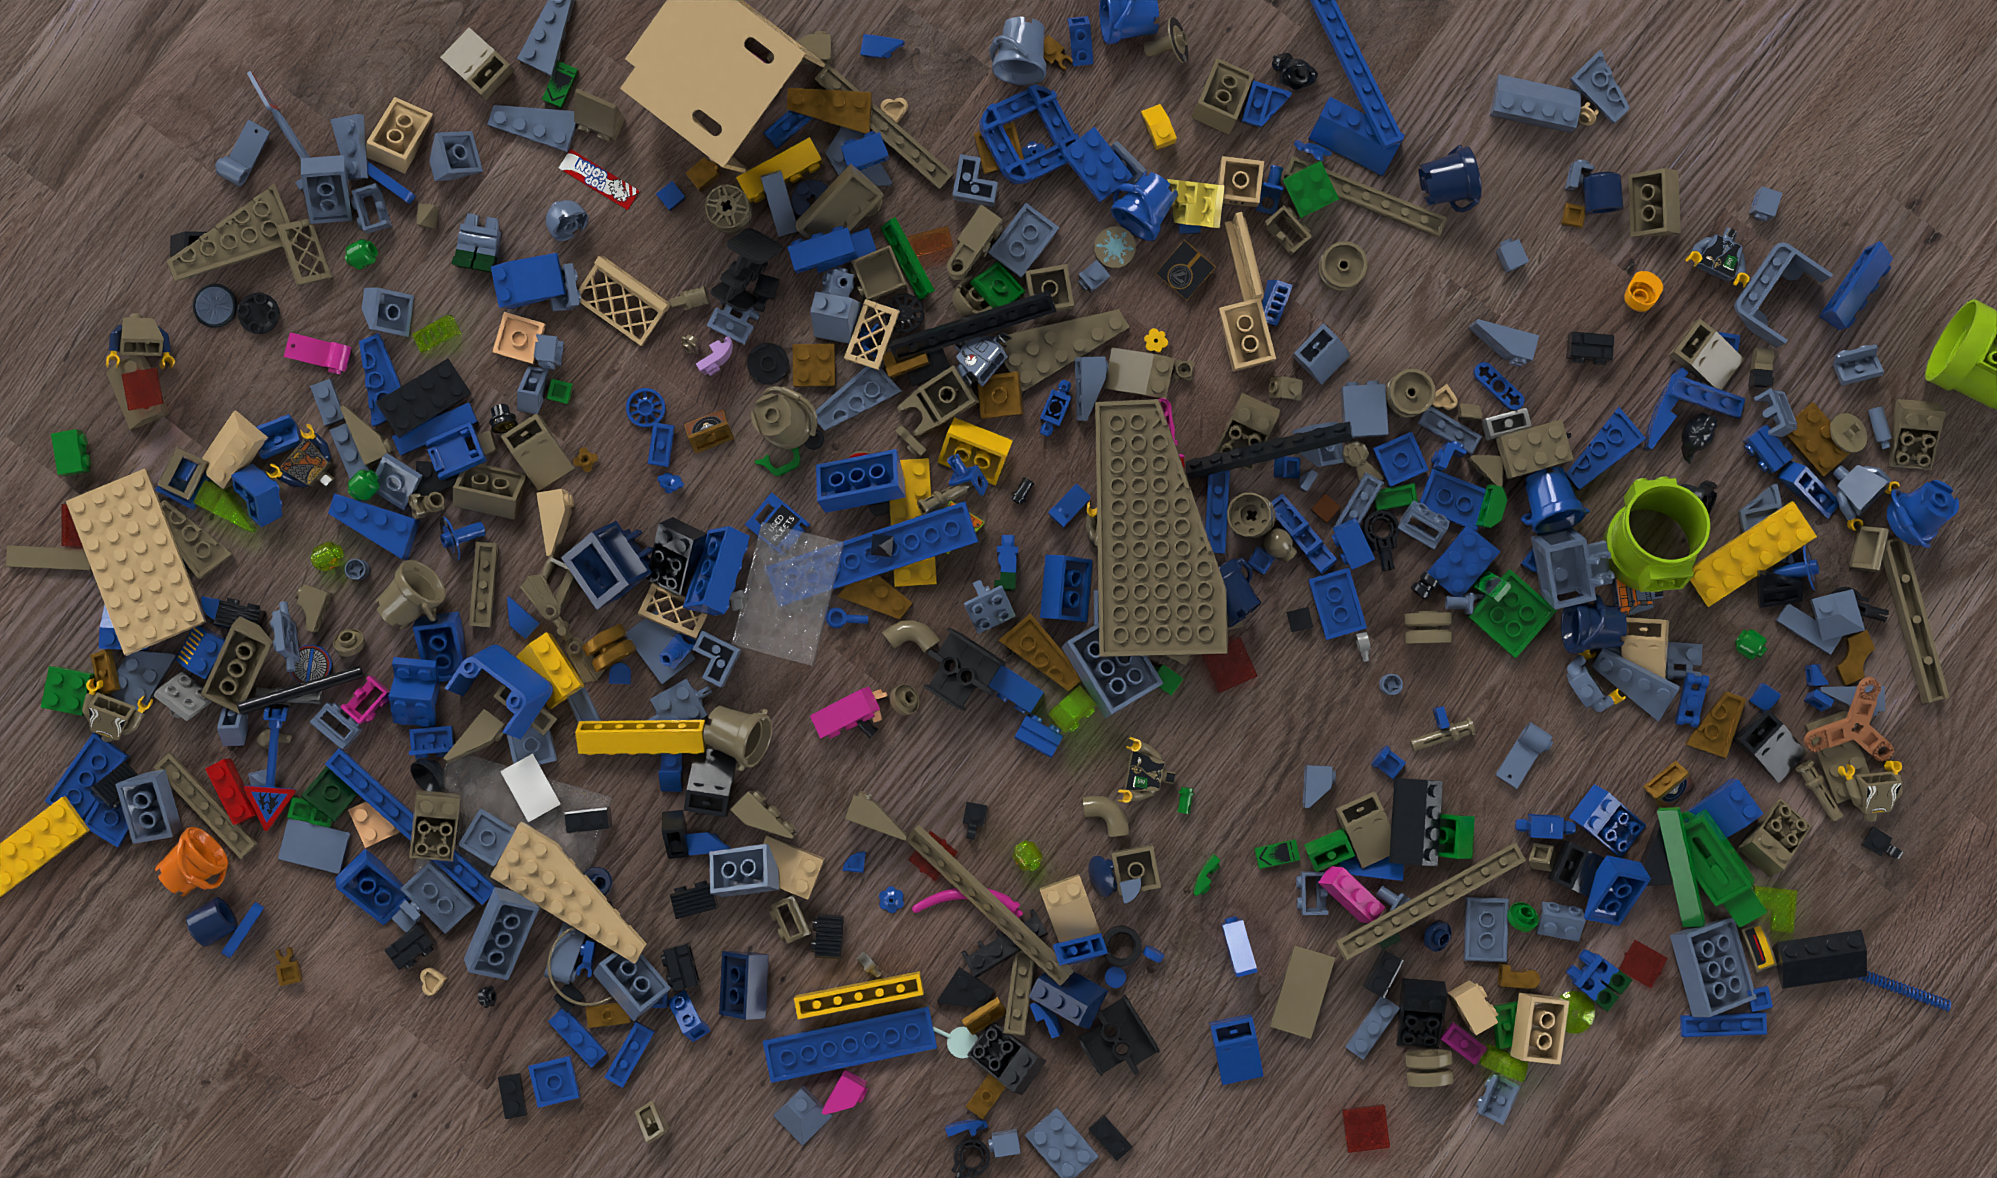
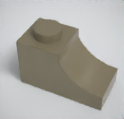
(314, 603)

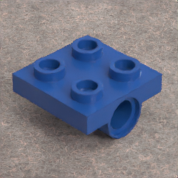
(180, 481)

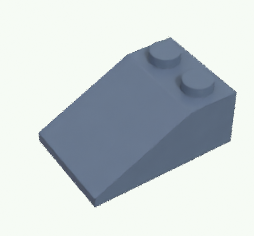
(326, 189)
(1509, 343)

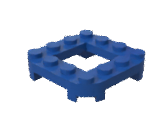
(1000, 146)

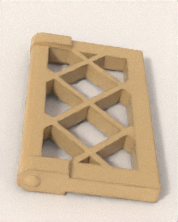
(881, 348)
(664, 622)

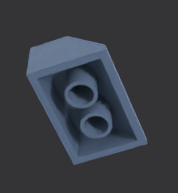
(149, 806)
(743, 871)
(630, 984)

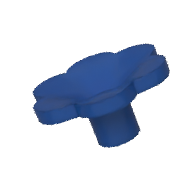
(1031, 147)
(670, 482)
(891, 893)

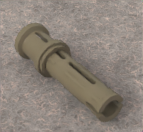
(939, 499)
(1453, 732)
(1815, 782)

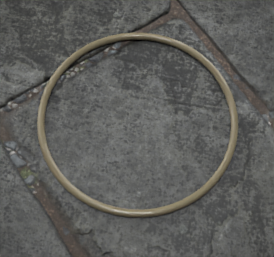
(554, 985)

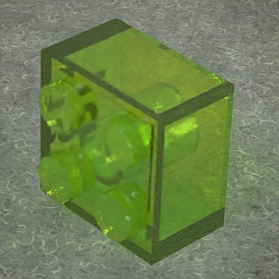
(1072, 709)

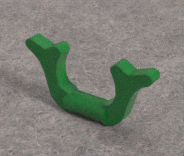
(783, 469)

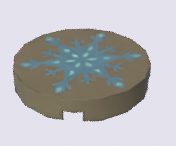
(1115, 247)

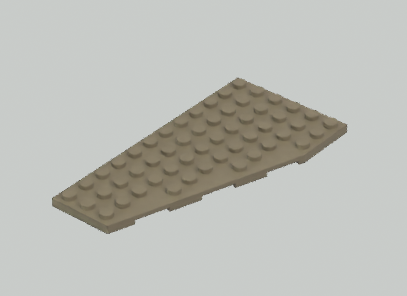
(1154, 556)

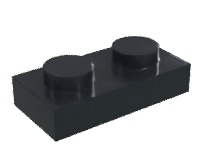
(512, 1095)
(1110, 1137)

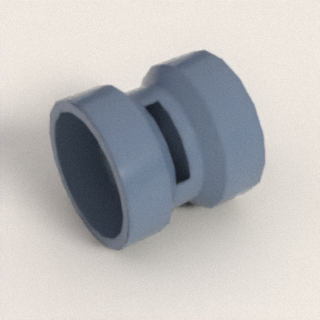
(353, 569)
(1394, 685)

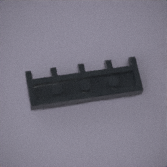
(1000, 949)

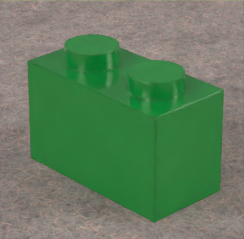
(70, 452)
(1329, 850)

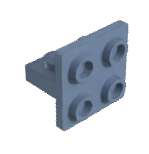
(989, 607)

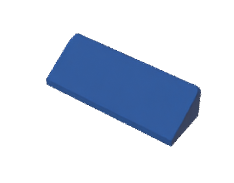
(863, 245)
(1379, 869)

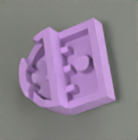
(720, 355)

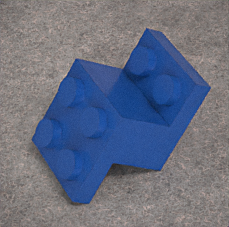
(414, 692)

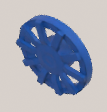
(645, 407)

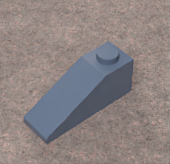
(1089, 379)
(1845, 695)

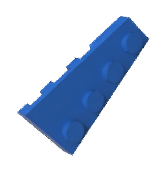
(1608, 446)

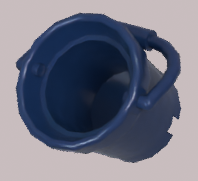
(1452, 179)
(1240, 595)
(1592, 626)

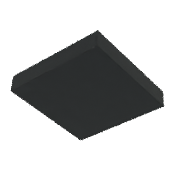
(937, 365)

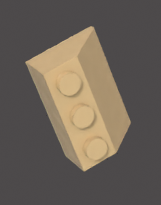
(232, 449)

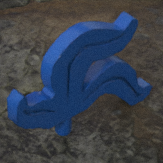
(1317, 150)

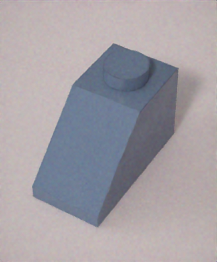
(532, 390)
(232, 727)
(1317, 782)

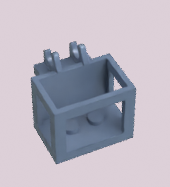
(1569, 565)

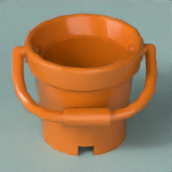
(193, 862)

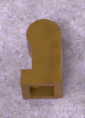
(1519, 979)

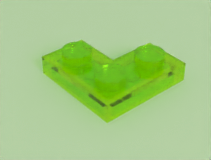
(1782, 905)

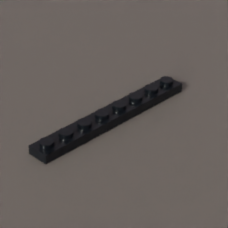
(972, 326)
(1269, 450)

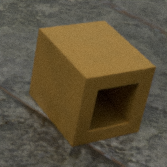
(703, 174)

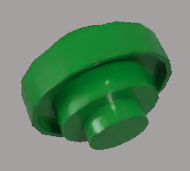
(1522, 917)

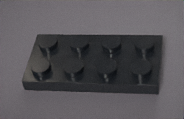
(423, 398)

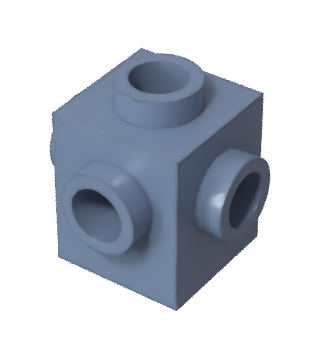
(838, 282)

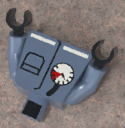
(981, 357)

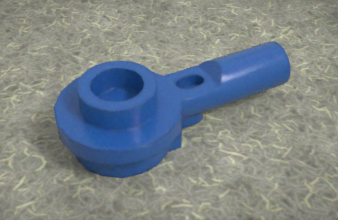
(837, 618)

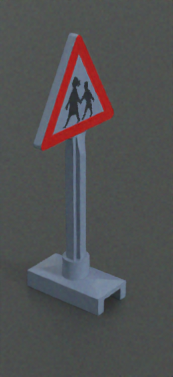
(279, 118)

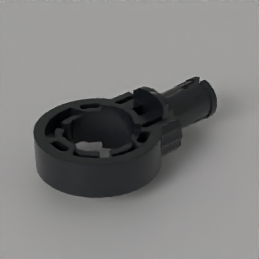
(1377, 542)
(1867, 610)
(976, 1172)

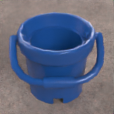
(1127, 19)
(1144, 205)
(1552, 502)
(1921, 514)

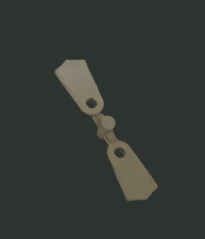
(541, 596)

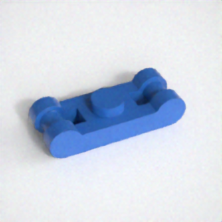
(1691, 699)

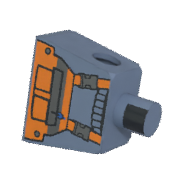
(1631, 599)

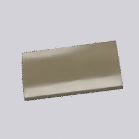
(840, 204)

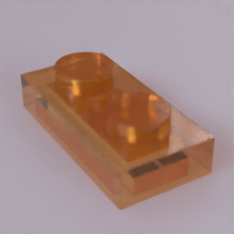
(931, 241)

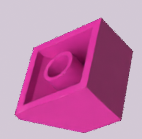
(846, 1093)

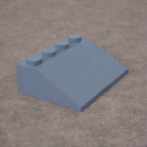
(1110, 680)
(1713, 967)

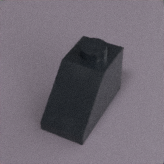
(674, 834)

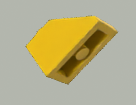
(1159, 127)

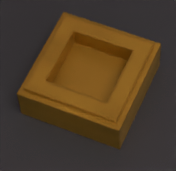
(1573, 215)

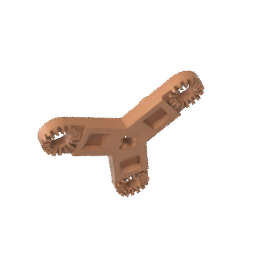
(1861, 713)

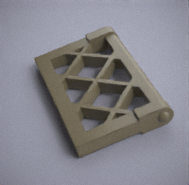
(293, 226)

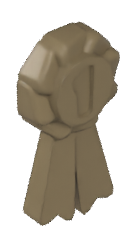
(1356, 454)

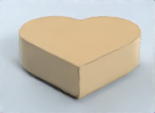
(894, 108)
(1445, 398)
(432, 981)

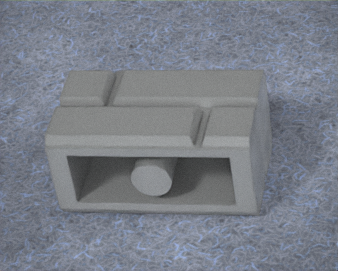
(1506, 424)

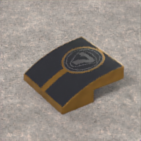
(1185, 270)

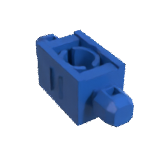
(1064, 387)
(1545, 826)

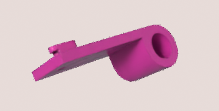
(318, 352)

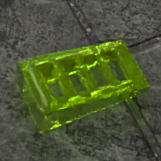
(447, 335)

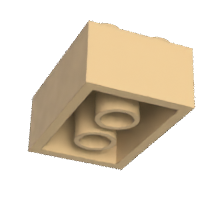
(1539, 1028)

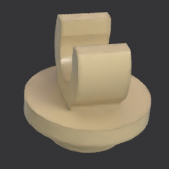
(1587, 115)

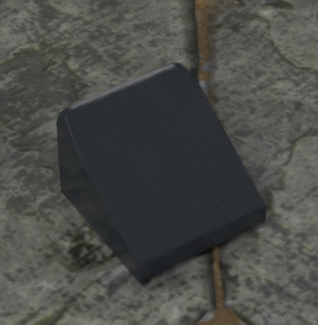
(1299, 619)
(572, 993)

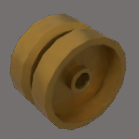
(607, 644)

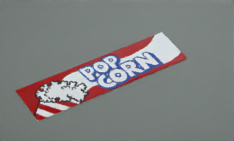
(599, 179)

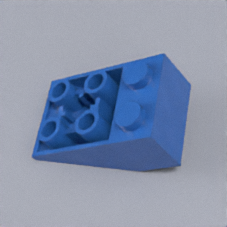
(1607, 820)
(1236, 1049)

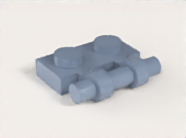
(732, 326)
(1684, 654)

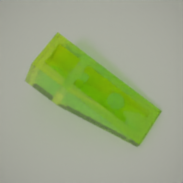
(223, 504)

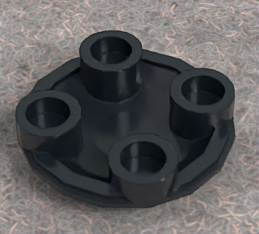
(258, 313)

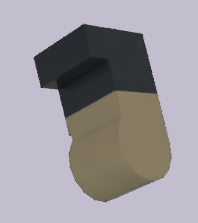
(1761, 368)

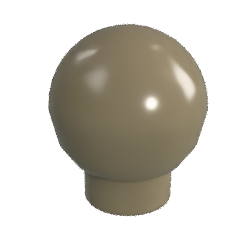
(1279, 544)

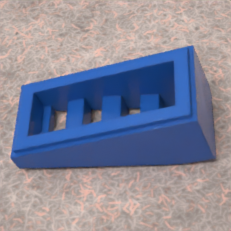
(1282, 297)

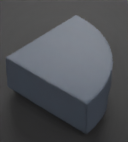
(1130, 889)

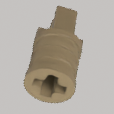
(691, 298)

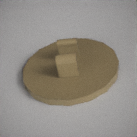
(1848, 433)

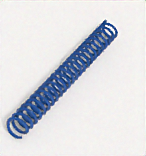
(1920, 997)

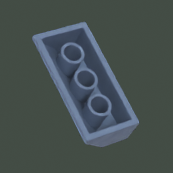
(1536, 104)
(500, 934)

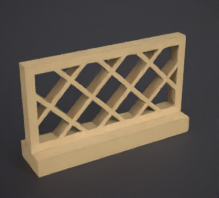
(1244, 258)
(636, 289)

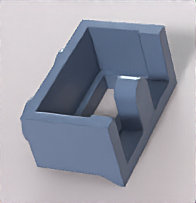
(363, 219)
(548, 351)
(1780, 410)
(1425, 515)
(336, 710)
(1321, 894)

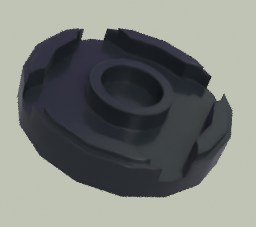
(768, 363)

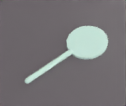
(959, 1041)

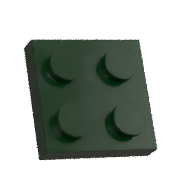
(329, 794)

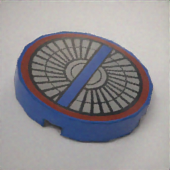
(313, 664)

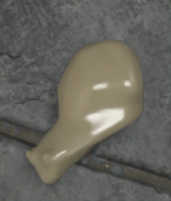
(264, 737)

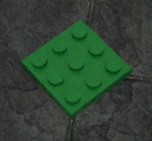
(1515, 617)

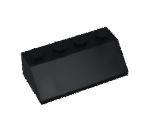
(1415, 821)
(1821, 959)

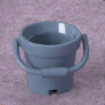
(1020, 52)

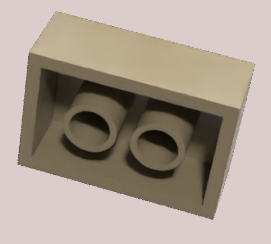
(1534, 449)

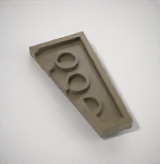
(195, 545)

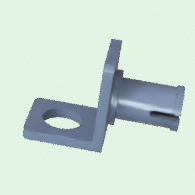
(1462, 603)
(1391, 898)

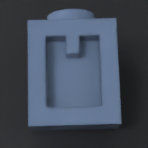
(1574, 175)
(1093, 276)

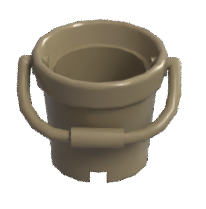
(784, 419)
(411, 594)
(739, 735)

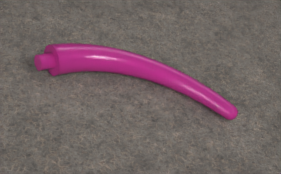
(955, 894)

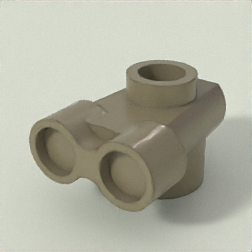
(425, 504)

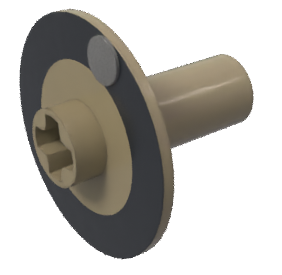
(1174, 41)

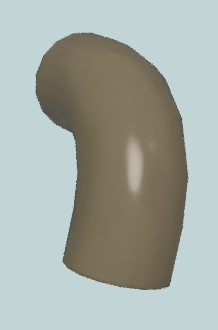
(912, 631)
(1108, 810)

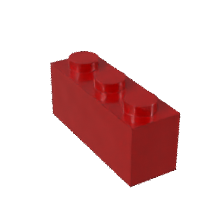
(230, 791)

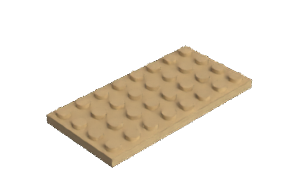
(136, 562)

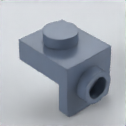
(407, 916)

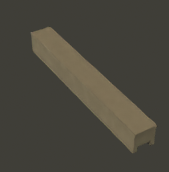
(1914, 621)

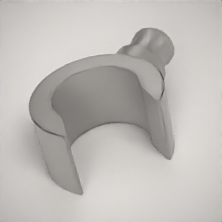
(1363, 645)
(869, 965)

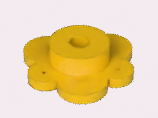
(1160, 336)

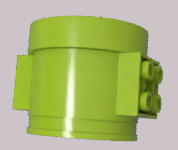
(1968, 354)
(1636, 566)

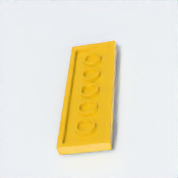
(917, 487)
(1751, 551)
(39, 842)

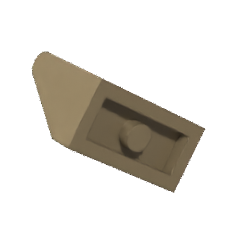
(171, 468)
(1869, 548)
(567, 583)

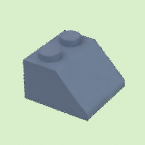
(834, 317)

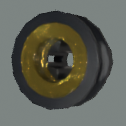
(502, 419)

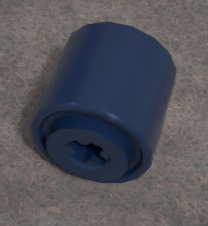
(1603, 193)
(211, 922)

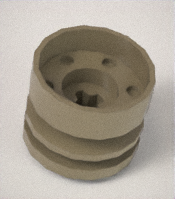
(732, 220)
(1239, 514)

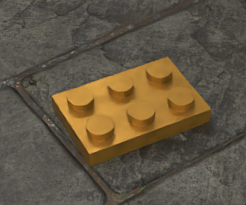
(1814, 440)

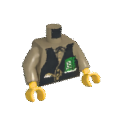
(1144, 772)

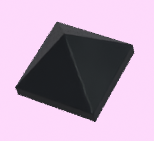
(882, 545)

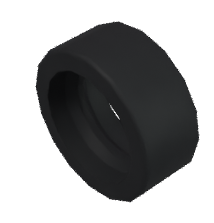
(1137, 945)

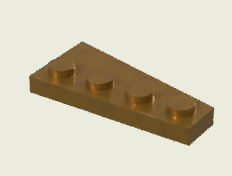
(836, 107)
(1038, 648)

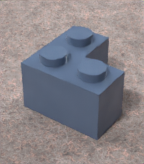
(969, 187)
(722, 657)

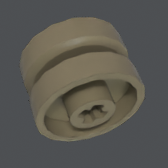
(1338, 254)
(1421, 390)
(1428, 627)
(1429, 1068)

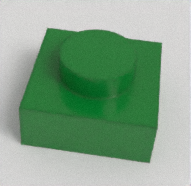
(560, 391)

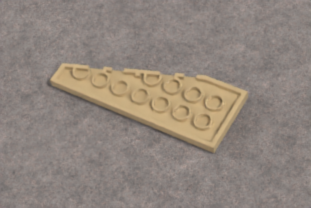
(548, 878)

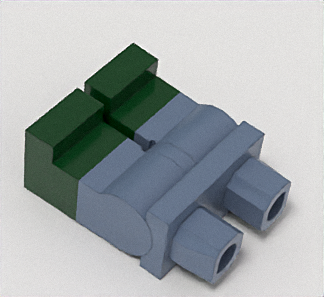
(477, 245)

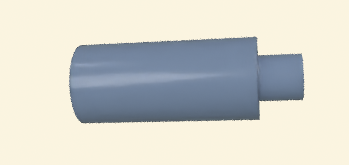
(1880, 426)

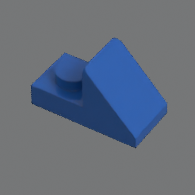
(671, 772)

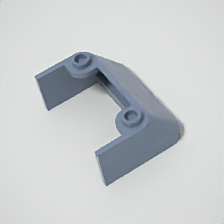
(1781, 261)

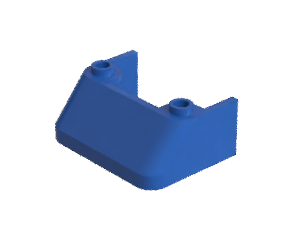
(528, 687)

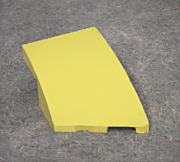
(1197, 203)

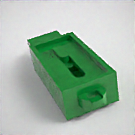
(1721, 868)

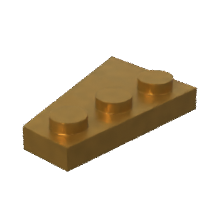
(877, 595)
(1718, 726)

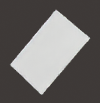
(530, 787)

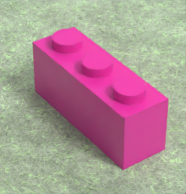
(845, 713)
(1351, 894)

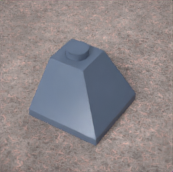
(454, 156)
(387, 310)
(1326, 455)
(1837, 614)
(802, 1115)

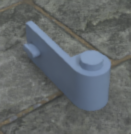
(244, 154)
(1523, 754)
(565, 955)

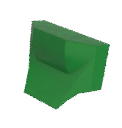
(1492, 506)

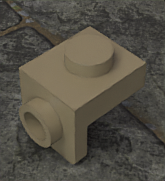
(1285, 388)

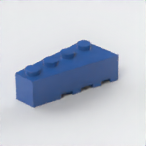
(384, 527)

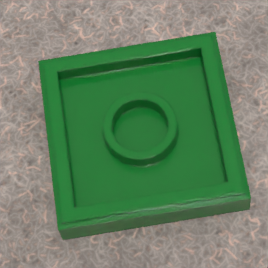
(997, 286)

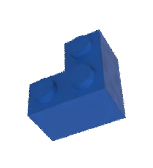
(259, 493)

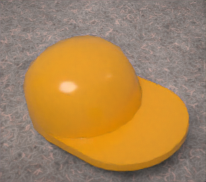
(1643, 291)

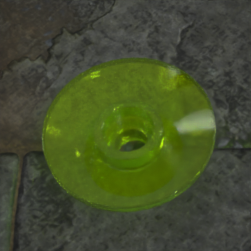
(1586, 1011)

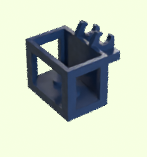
(608, 563)

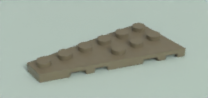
(238, 237)
(1050, 348)

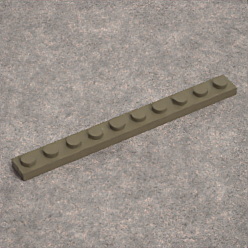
(1430, 901)
(988, 904)

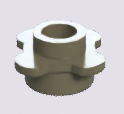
(690, 344)
(1179, 365)

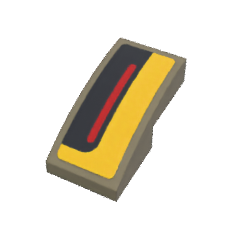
(1759, 947)

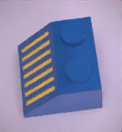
(200, 651)

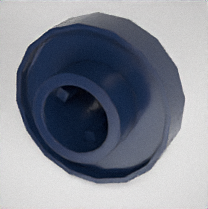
(600, 878)
(1437, 936)

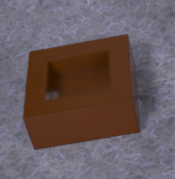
(1325, 508)

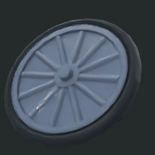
(214, 305)

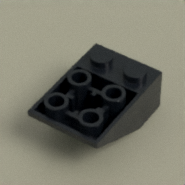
(675, 554)
(1770, 744)
(710, 783)
(1575, 868)
(1421, 1012)
(1006, 1058)

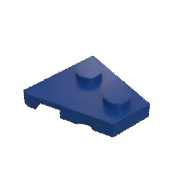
(1263, 103)

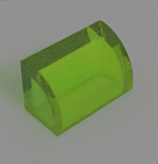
(1503, 1063)

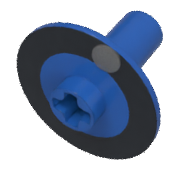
(452, 538)
(1801, 569)

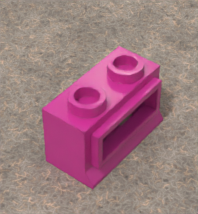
(360, 695)

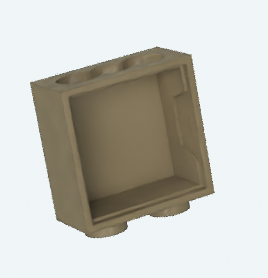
(878, 274)

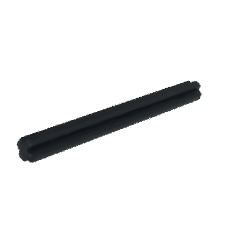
(300, 690)

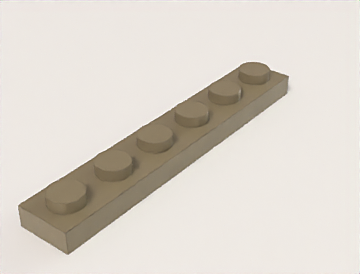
(206, 806)

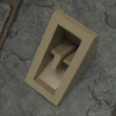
(1489, 467)
(651, 1122)

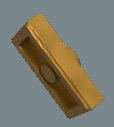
(105, 670)
(606, 1015)
(984, 1016)
(985, 1096)

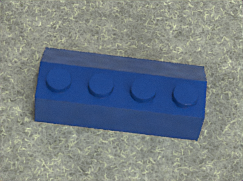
(1351, 136)
(1857, 286)
(860, 481)
(717, 571)

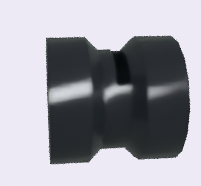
(1425, 586)

